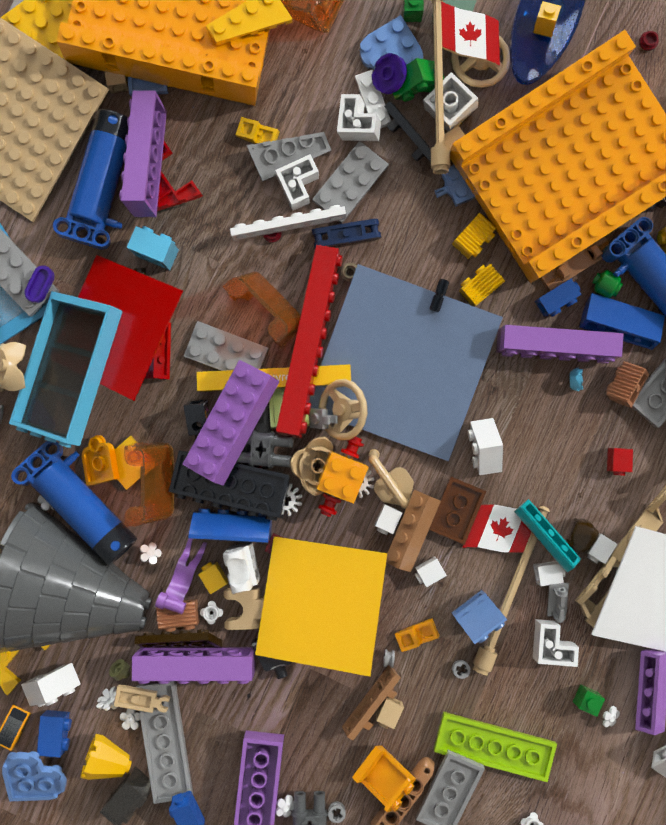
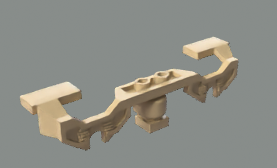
(649, 519)

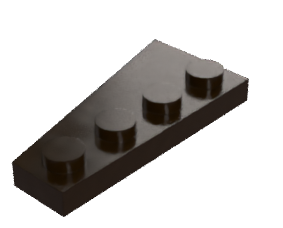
(180, 640)

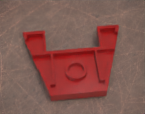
(168, 196)

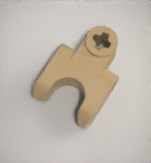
(252, 609)

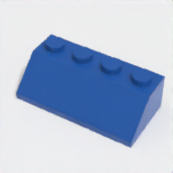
(229, 526)

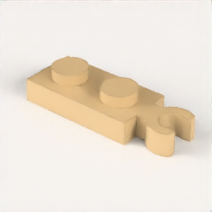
(139, 699)

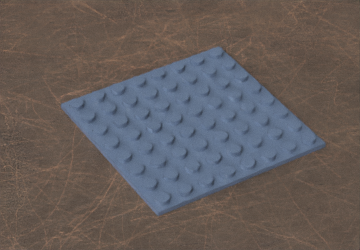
(409, 360)

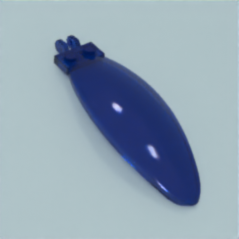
(536, 54)

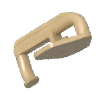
(393, 486)

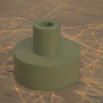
(119, 670)

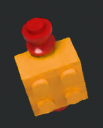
(341, 477)

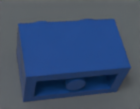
(53, 733)

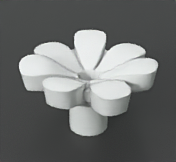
(107, 700)

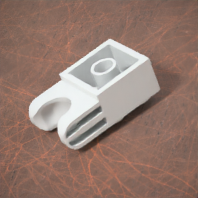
(241, 567)

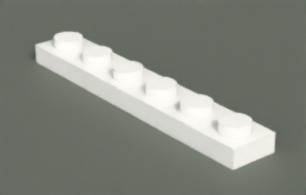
(280, 224)

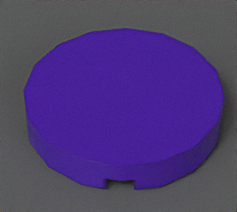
(389, 73)

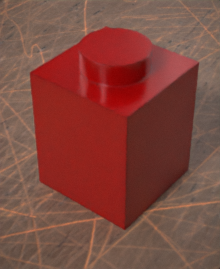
(619, 460)

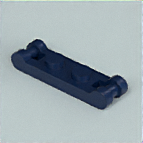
(347, 233)

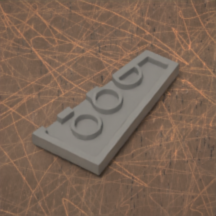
(276, 154)

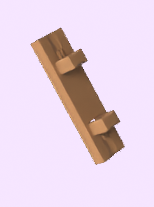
(574, 265)
(361, 715)

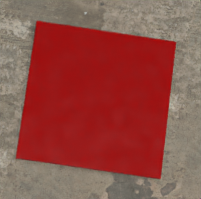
(146, 312)

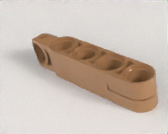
(421, 774)

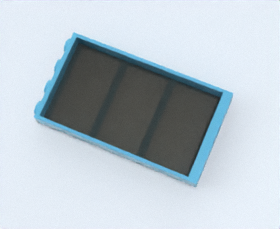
(65, 369)

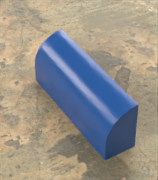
(608, 315)

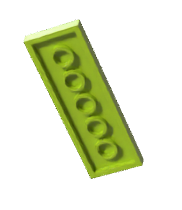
(496, 746)

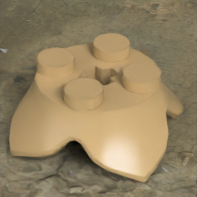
(10, 376)
(303, 460)

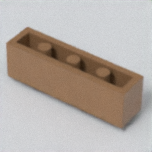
(412, 531)

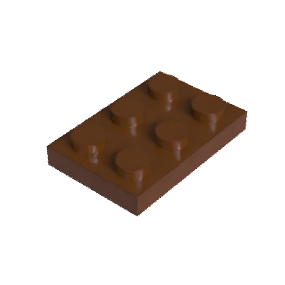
(457, 510)

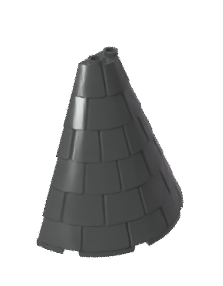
(60, 587)

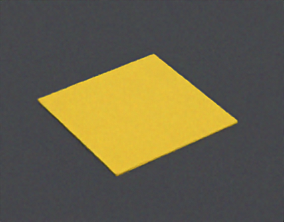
(322, 605)

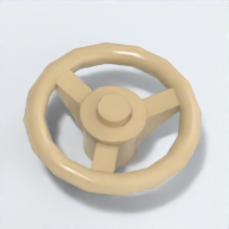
(482, 65)
(345, 409)

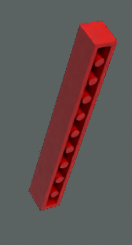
(308, 342)

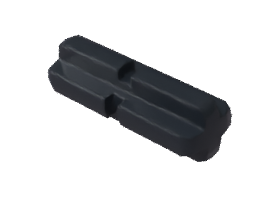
(440, 292)

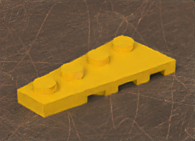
(248, 19)

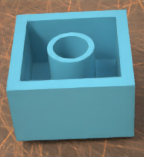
(152, 247)

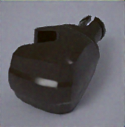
(583, 536)

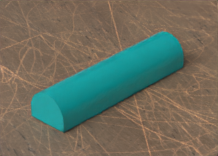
(547, 535)

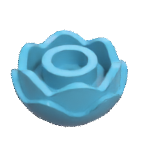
(576, 379)

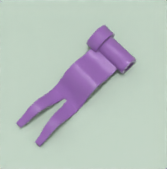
(181, 581)

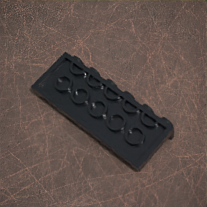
(244, 489)

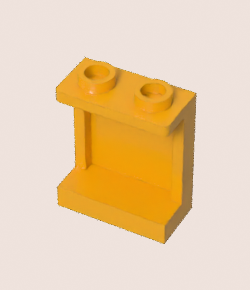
(385, 778)

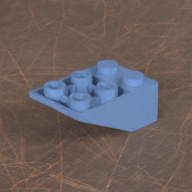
(479, 617)

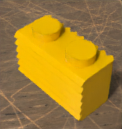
(474, 235)
(481, 285)

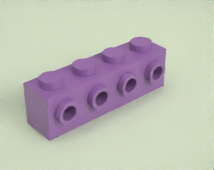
(651, 692)

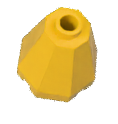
(105, 760)

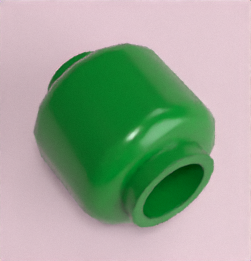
(607, 284)

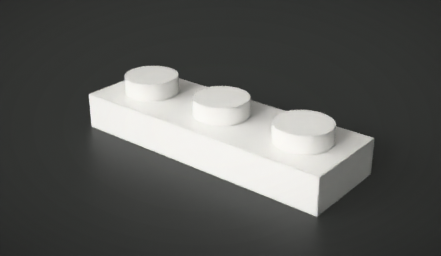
(372, 97)

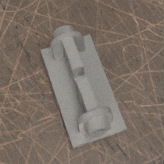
(558, 601)

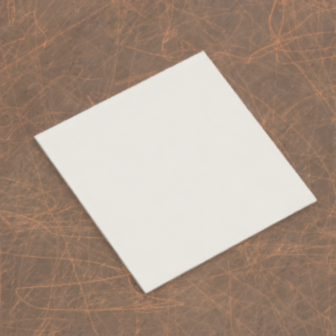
(637, 598)

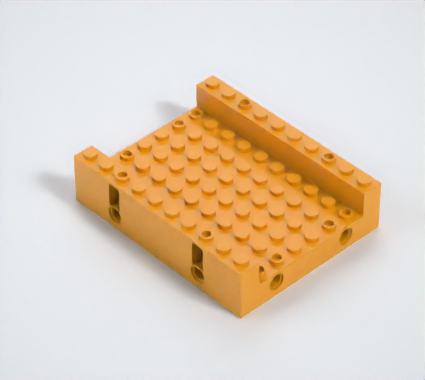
(165, 45)
(569, 159)

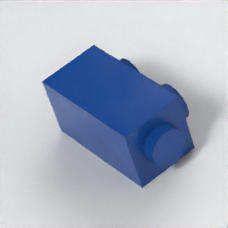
(558, 297)
(186, 810)

